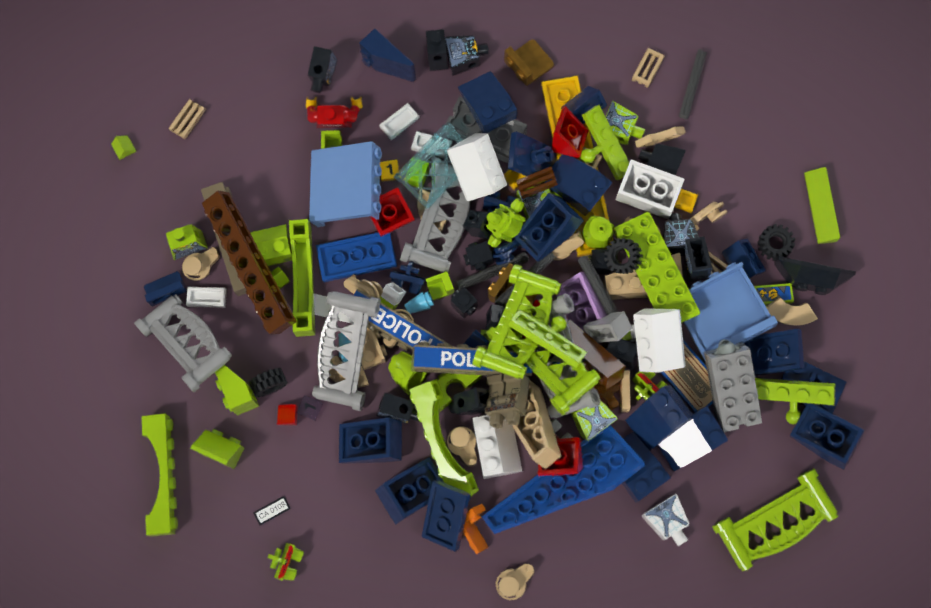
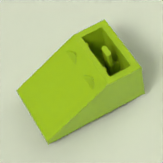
(237, 392)

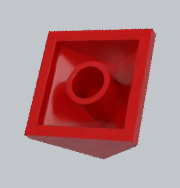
(569, 134)
(393, 213)
(570, 460)

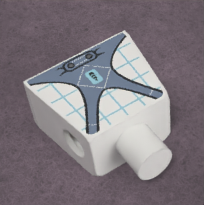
(668, 520)

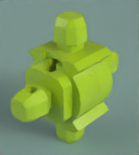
(505, 222)

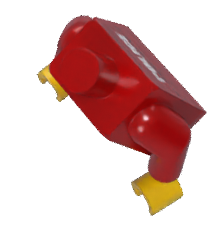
(333, 115)

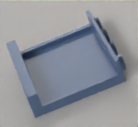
(345, 183)
(727, 309)

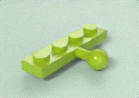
(606, 143)
(548, 337)
(795, 393)

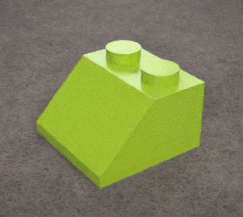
(274, 244)
(219, 448)

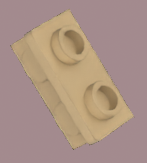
(373, 353)

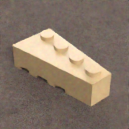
(628, 285)
(537, 430)

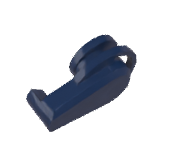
(504, 251)

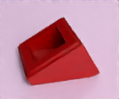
(287, 414)

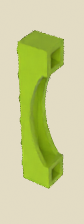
(303, 284)
(427, 401)
(162, 518)

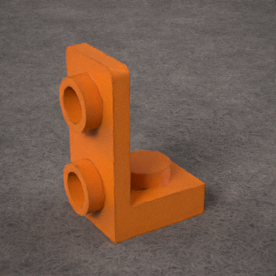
(471, 532)

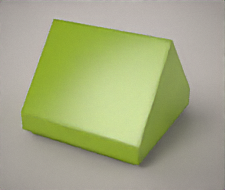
(123, 146)
(280, 278)

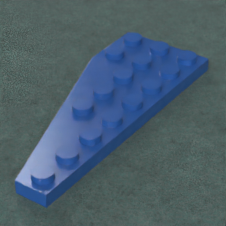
(606, 465)

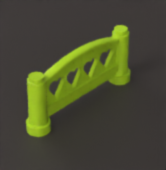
(496, 355)
(566, 390)
(737, 535)

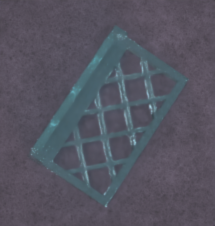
(421, 157)

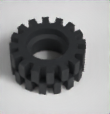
(780, 232)
(634, 258)
(268, 382)

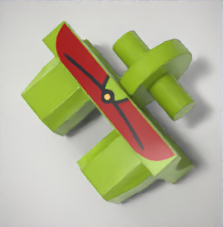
(645, 386)
(283, 570)

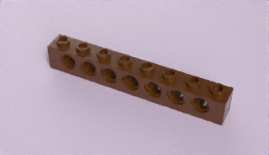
(265, 283)

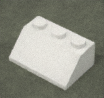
(477, 166)
(649, 189)
(659, 340)
(496, 448)

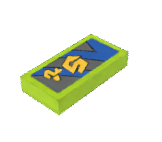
(770, 293)

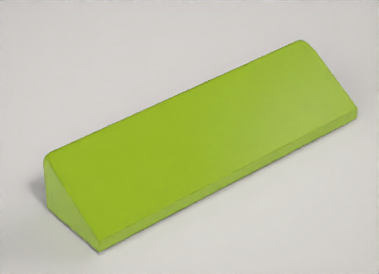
(822, 206)

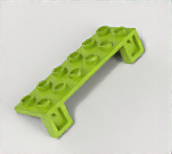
(658, 269)

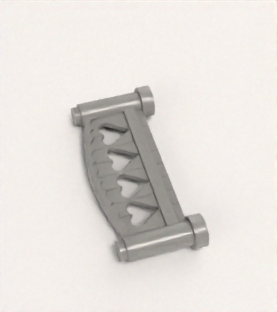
(422, 251)
(359, 311)
(197, 369)
(591, 399)

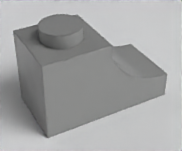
(609, 328)

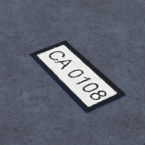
(272, 510)

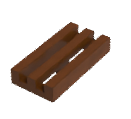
(536, 179)

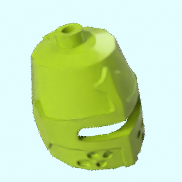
(597, 232)
(400, 370)

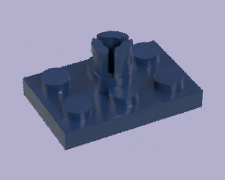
(529, 155)
(776, 352)
(813, 374)
(445, 515)

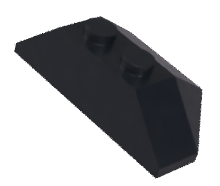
(812, 276)

